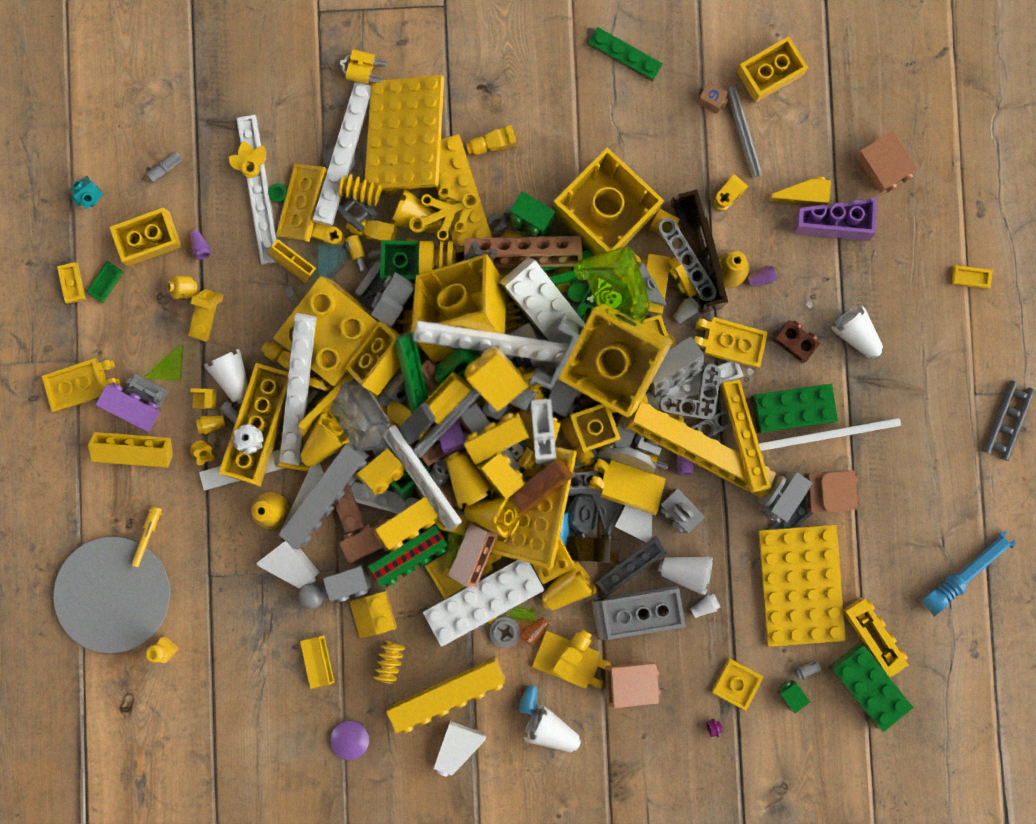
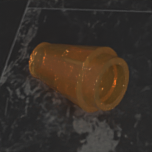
(534, 631)

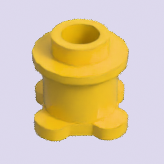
(201, 452)

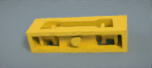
(893, 663)

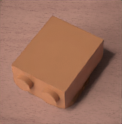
(886, 163)
(832, 491)
(632, 684)

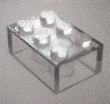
(360, 416)

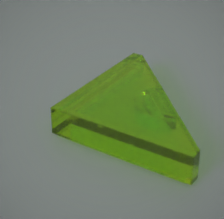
(168, 368)
(454, 542)

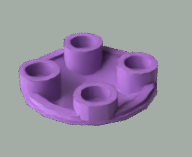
(349, 740)

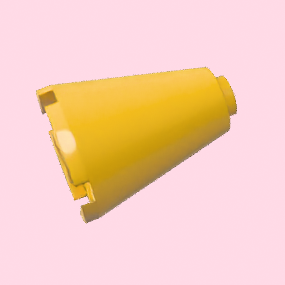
(409, 207)
(734, 268)
(323, 441)
(466, 480)
(270, 510)
(495, 515)
(568, 588)

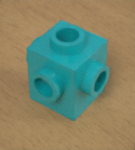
(85, 193)

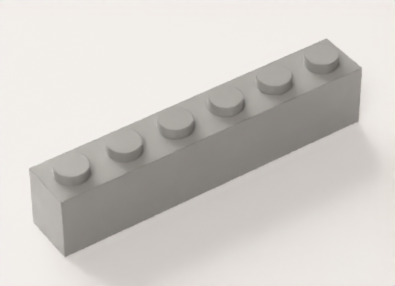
(323, 496)

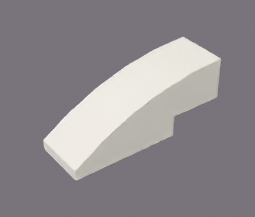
(543, 431)

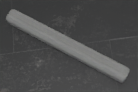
(743, 132)
(439, 429)

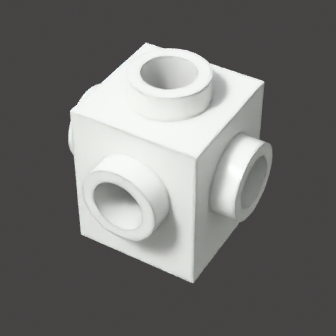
(252, 444)

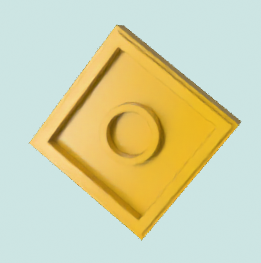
(737, 684)

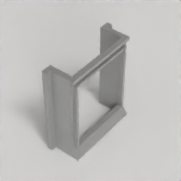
(547, 377)

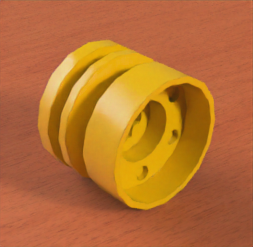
(433, 259)

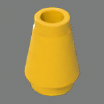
(208, 424)

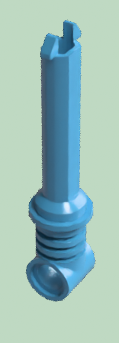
(956, 583)

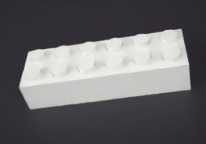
(540, 300)
(482, 603)

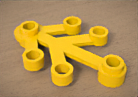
(446, 211)

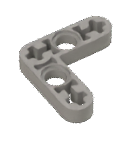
(696, 405)

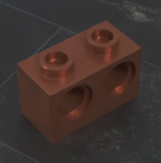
(793, 346)

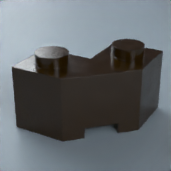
(593, 549)

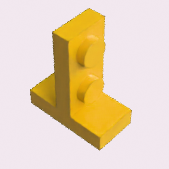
(203, 314)

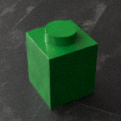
(793, 696)

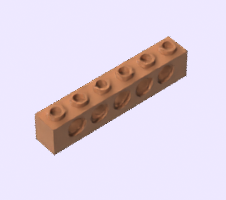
(546, 251)

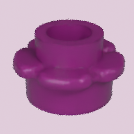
(714, 728)

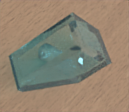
(330, 260)

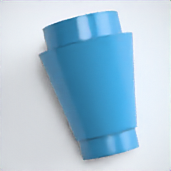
(528, 702)

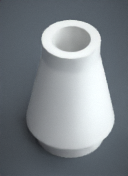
(706, 606)

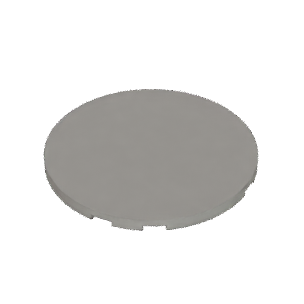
(109, 601)

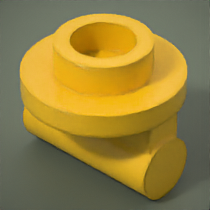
(528, 460)

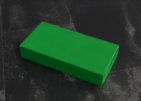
(105, 282)

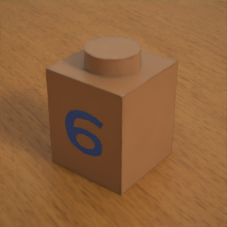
(713, 98)

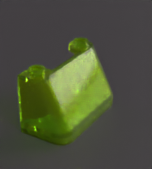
(616, 282)

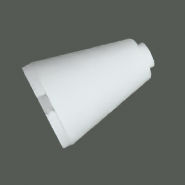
(859, 332)
(230, 375)
(688, 572)
(551, 732)

